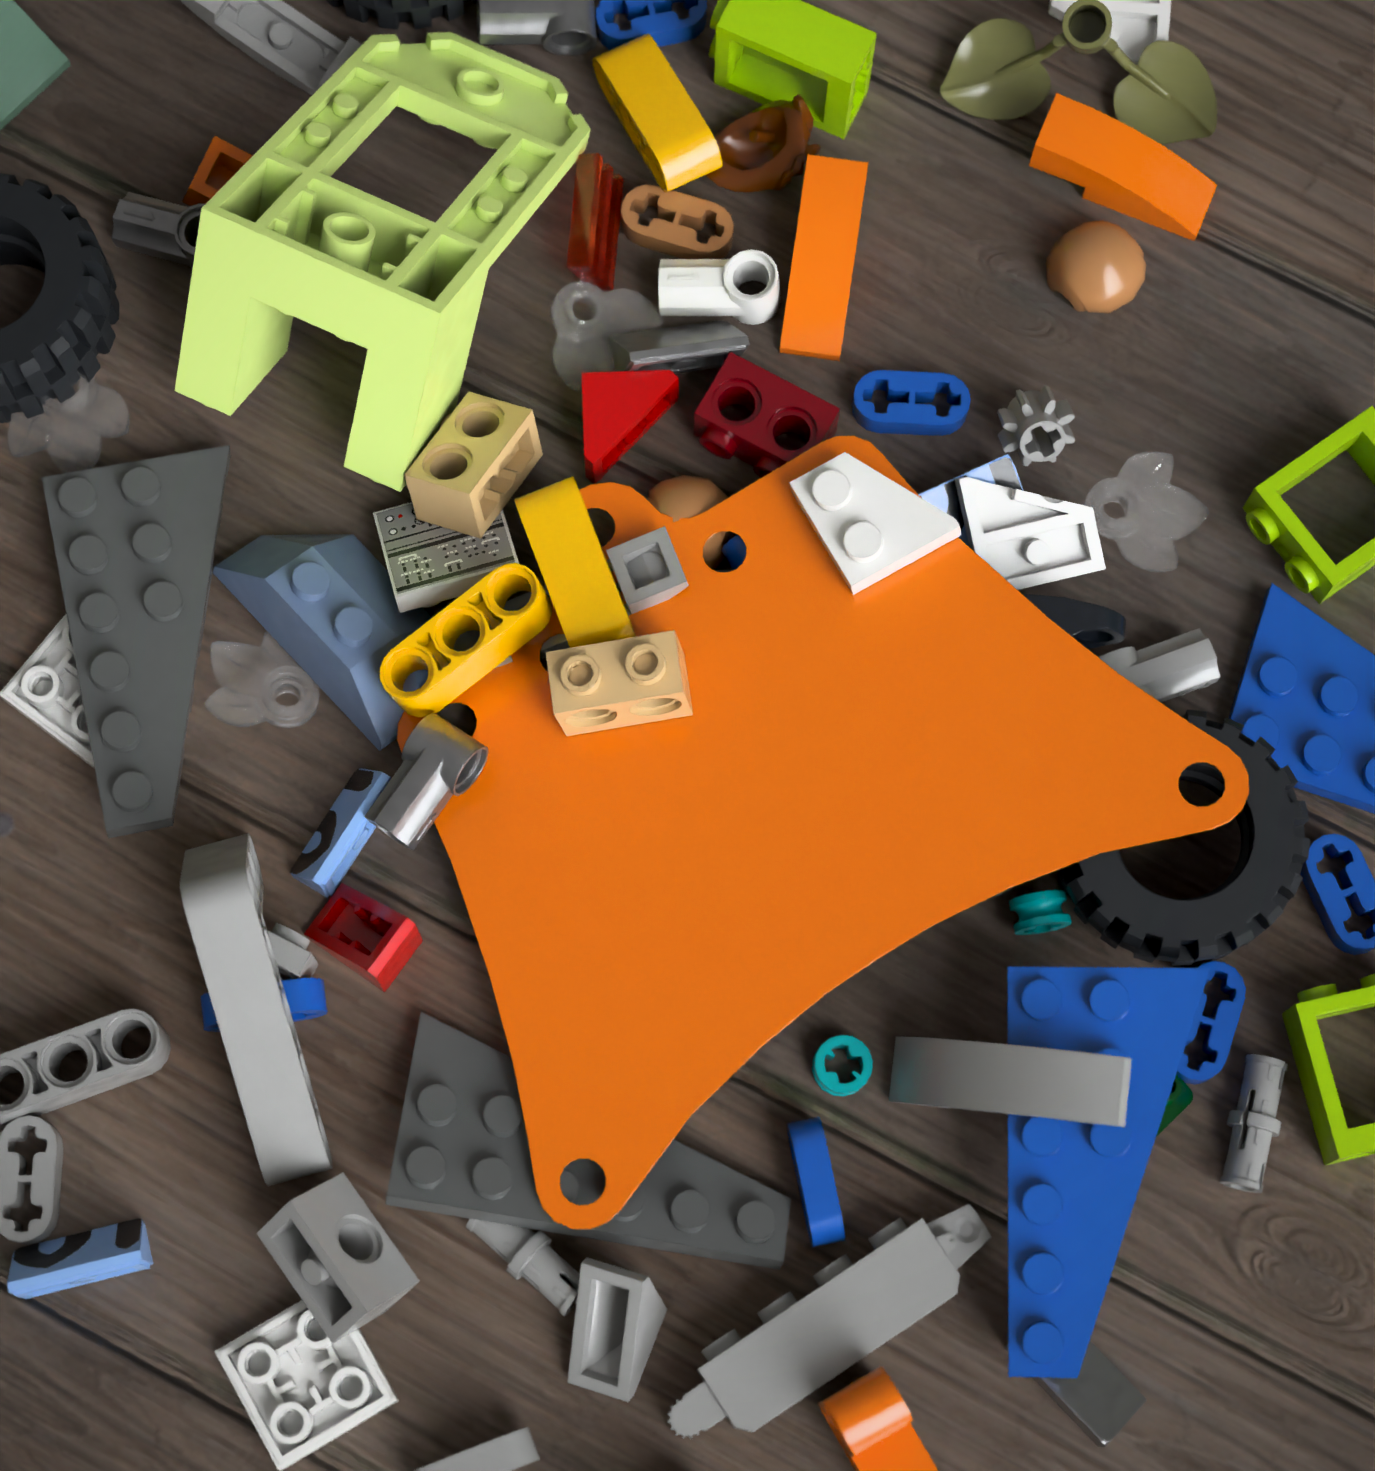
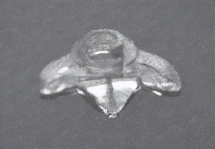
(585, 344)
(72, 428)
(1153, 511)
(252, 682)

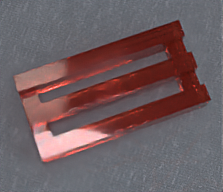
(595, 221)

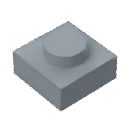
(291, 953)

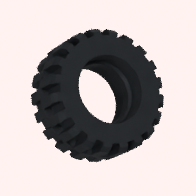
(74, 306)
(1242, 905)

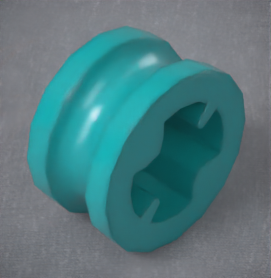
(1040, 912)
(854, 1050)

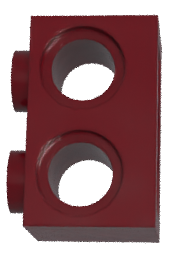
(775, 409)

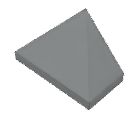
(613, 1329)

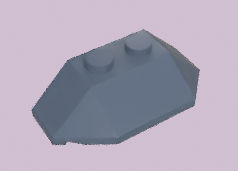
(332, 615)

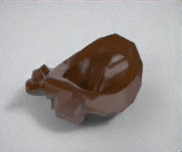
(765, 147)

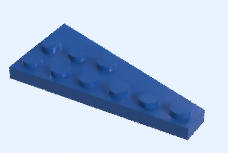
(1311, 701)
(1078, 1180)

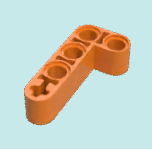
(875, 1426)

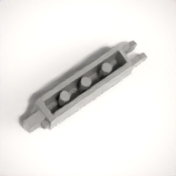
(831, 1327)

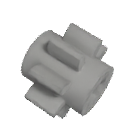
(1036, 426)

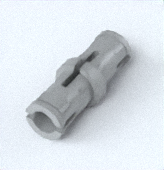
(1254, 1123)
(532, 1259)

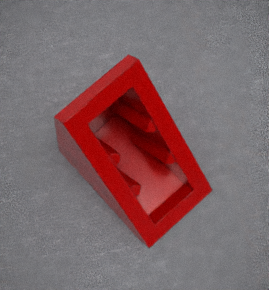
(620, 411)
(365, 935)

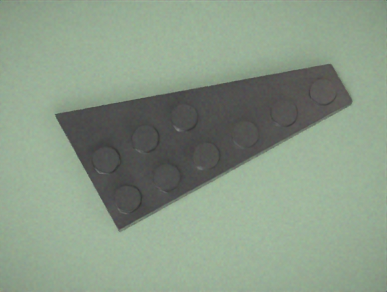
(136, 592)
(469, 1157)

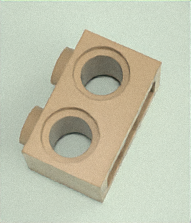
(474, 464)
(619, 683)

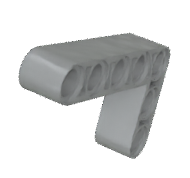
(224, 912)
(105, 1069)

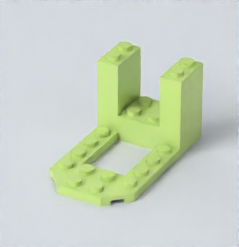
(371, 273)

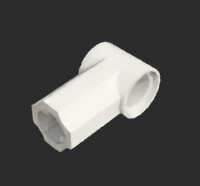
(711, 287)

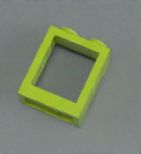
(793, 49)
(1277, 524)
(1333, 1136)

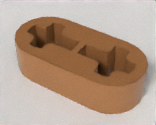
(677, 224)

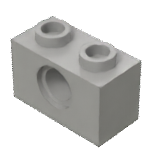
(337, 1257)

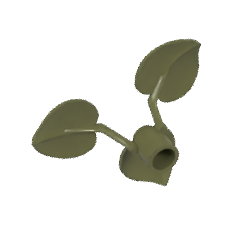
(1002, 78)

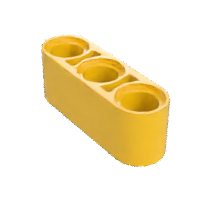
(657, 113)
(573, 565)
(476, 609)

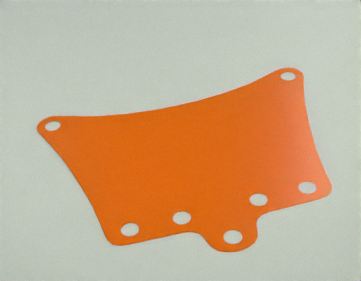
(836, 792)

